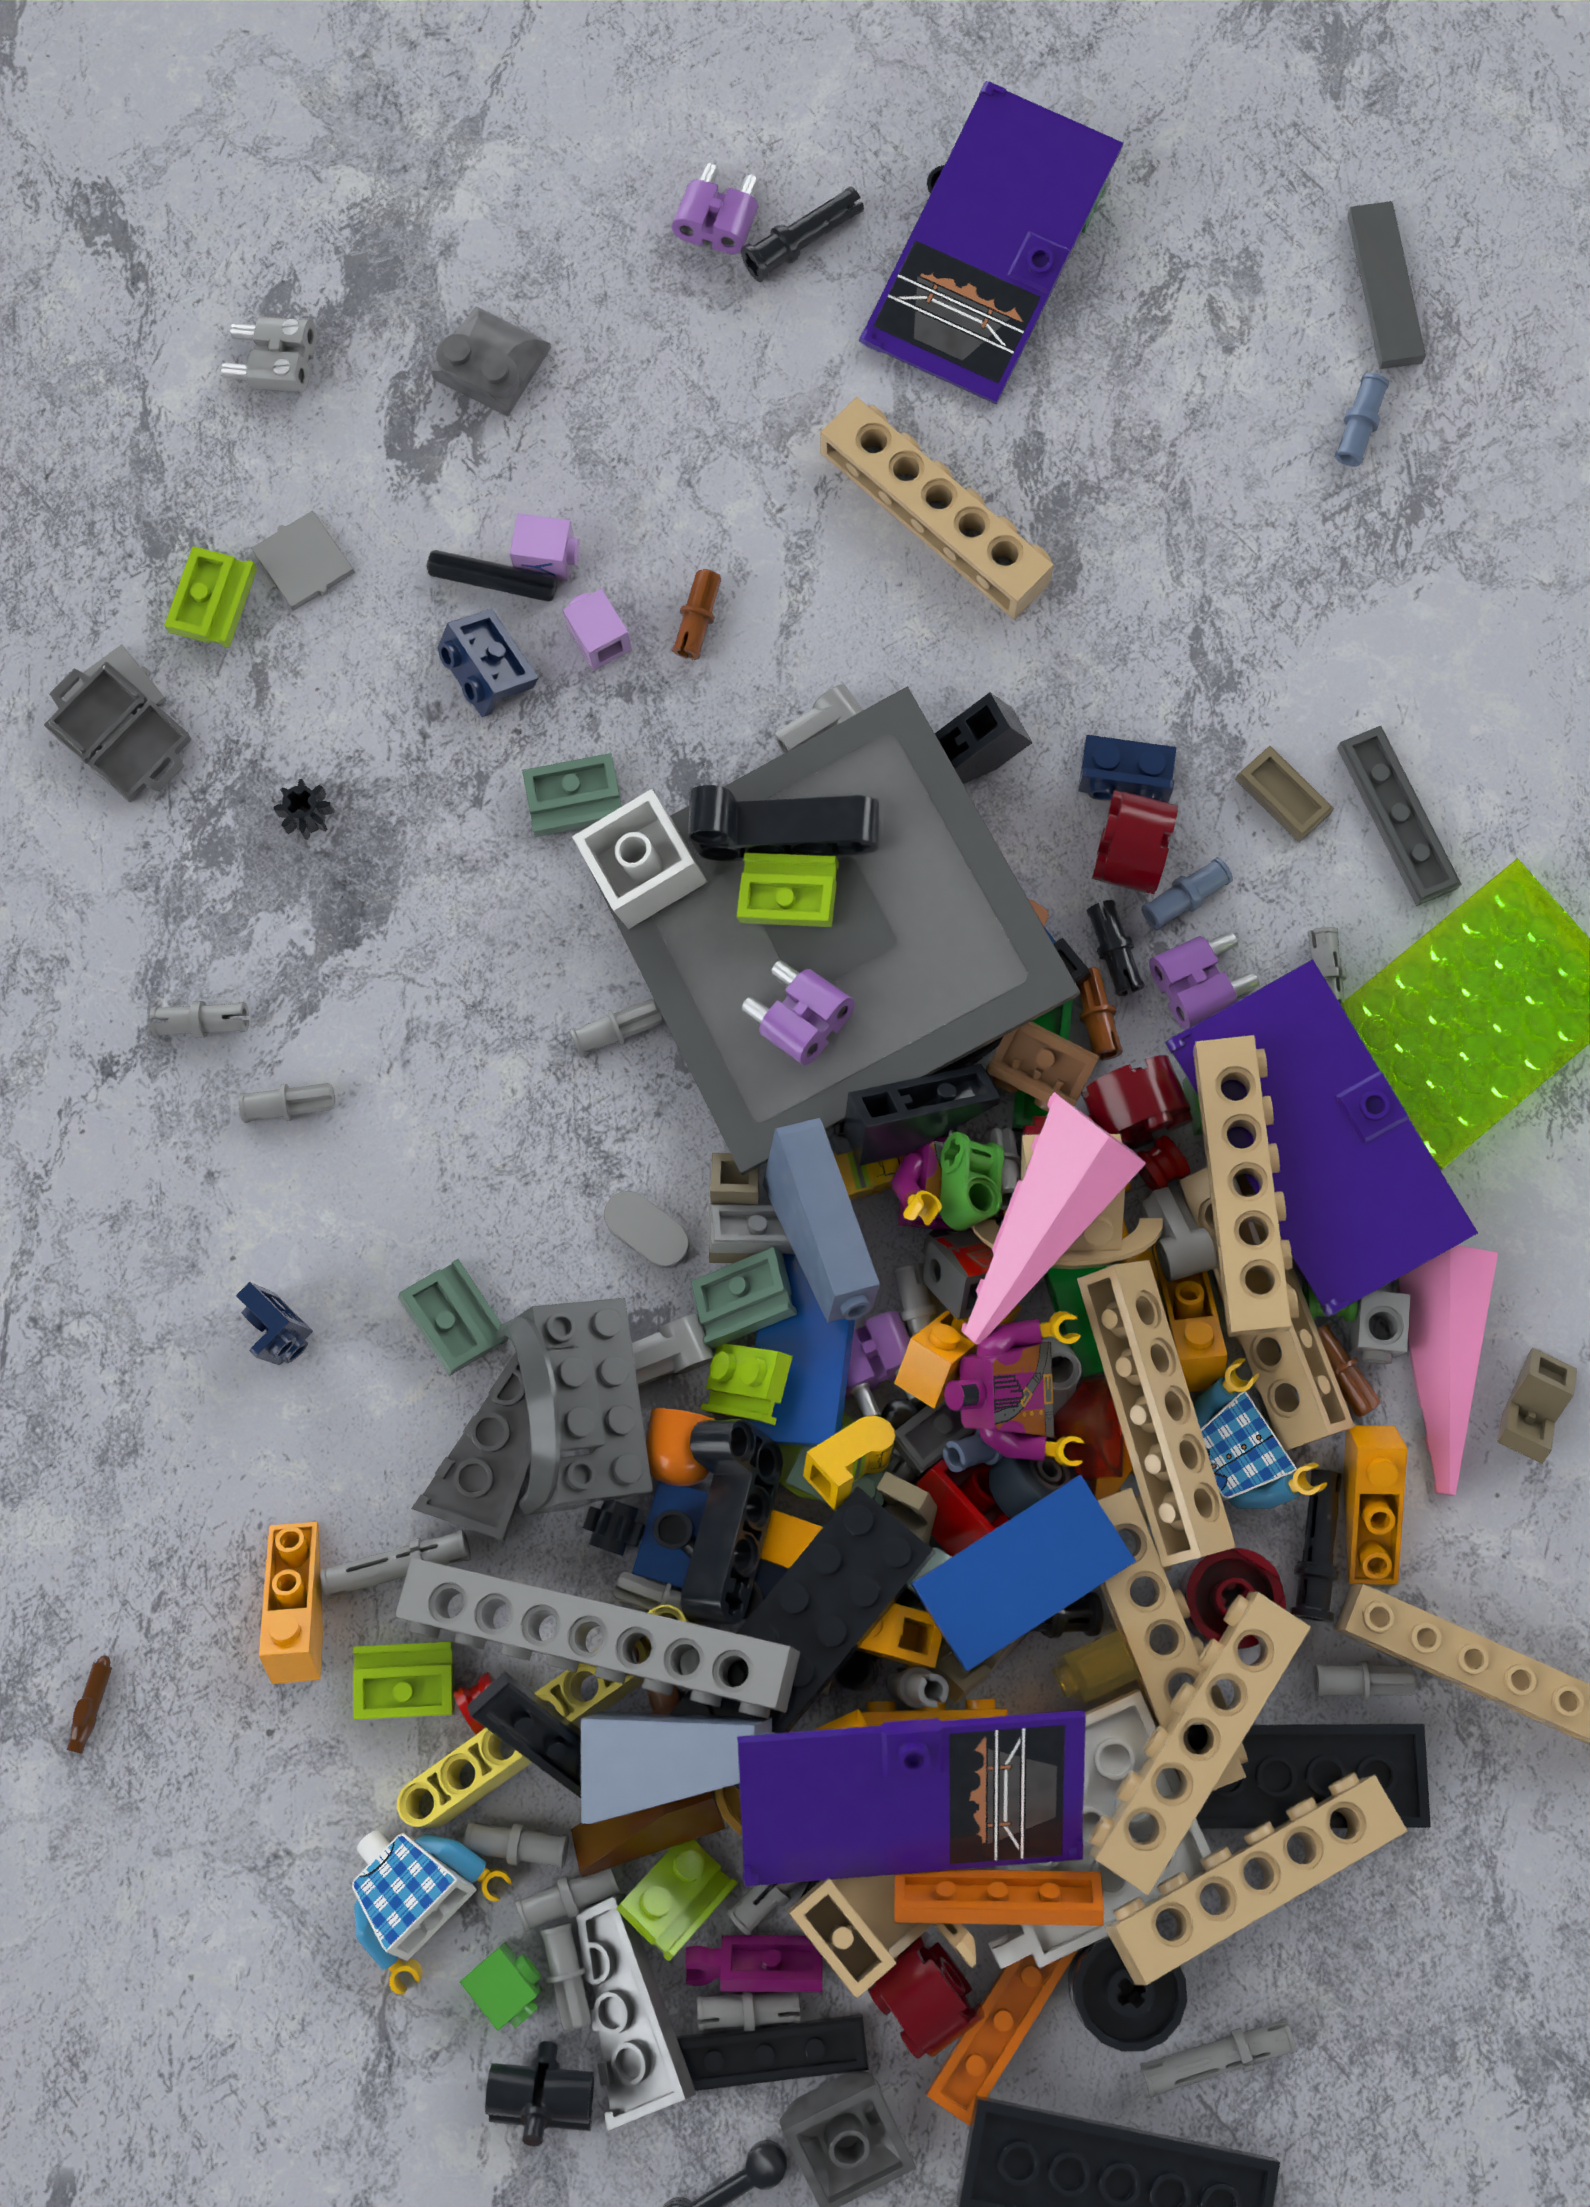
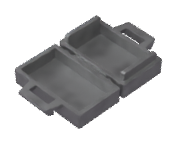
(117, 731)

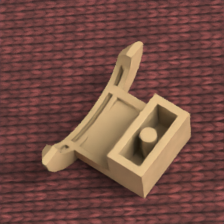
(1102, 1240)
(857, 1932)

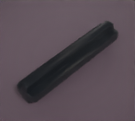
(491, 575)

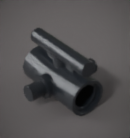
(540, 2095)

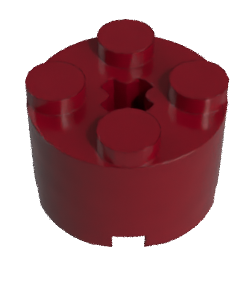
(1135, 842)
(1138, 1101)
(1221, 1572)
(926, 1998)

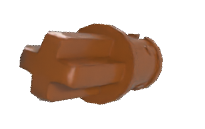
(697, 614)
(1099, 1018)
(1352, 1383)

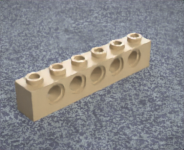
(908, 501)
(1244, 1310)
(1303, 1357)
(1156, 1413)
(1166, 1608)
(1279, 1639)
(1467, 1660)
(1370, 1823)

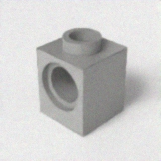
(1395, 1312)

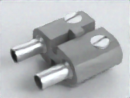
(279, 356)

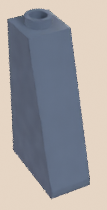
(820, 1220)
(657, 1758)

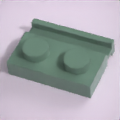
(571, 794)
(743, 1297)
(452, 1316)

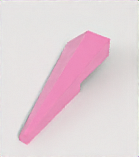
(1064, 1189)
(1445, 1346)

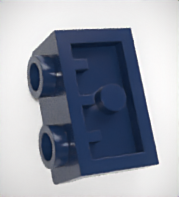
(485, 660)
(1126, 767)
(284, 1327)

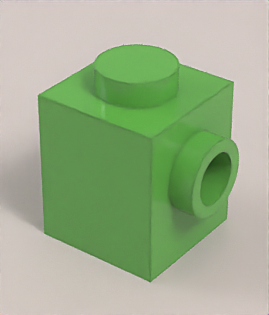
(504, 1987)

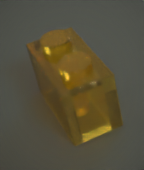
(1094, 1667)

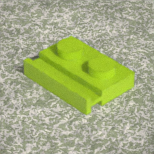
(210, 597)
(787, 890)
(746, 1382)
(403, 1680)
(676, 1897)

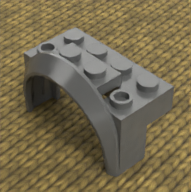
(580, 1402)

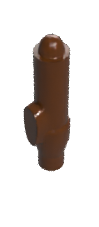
(88, 1706)

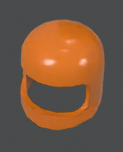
(670, 1447)

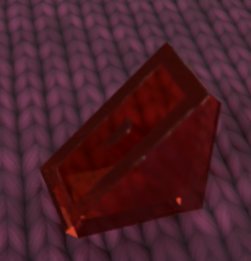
(1094, 1419)

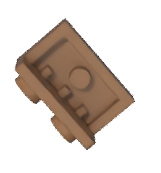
(1041, 1064)

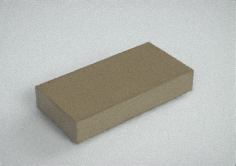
(1284, 794)

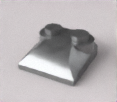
(489, 360)
(845, 2139)

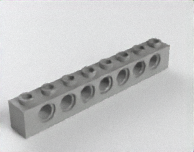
(432, 1586)

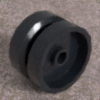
(1124, 2021)

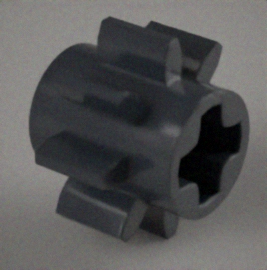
(309, 799)
(613, 1526)

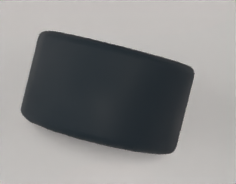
(1023, 1482)

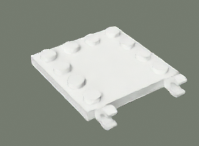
(1112, 1749)

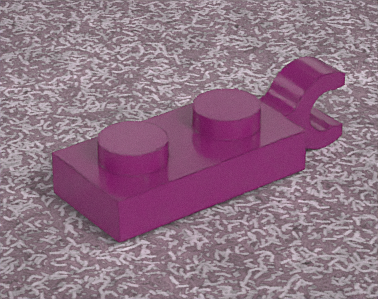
(757, 1964)

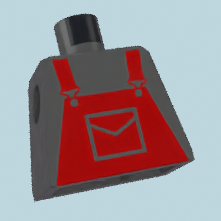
(955, 1268)

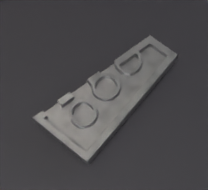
(488, 1465)
(636, 2035)

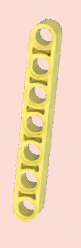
(484, 1748)

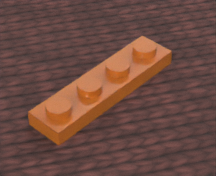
(1000, 1897)
(990, 2044)

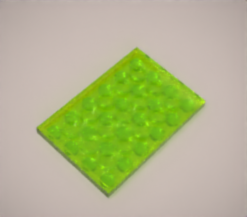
(1478, 1010)

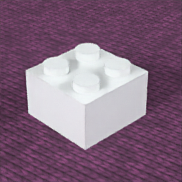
(639, 859)

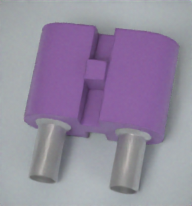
(715, 215)
(1194, 982)
(805, 1016)
(875, 1358)

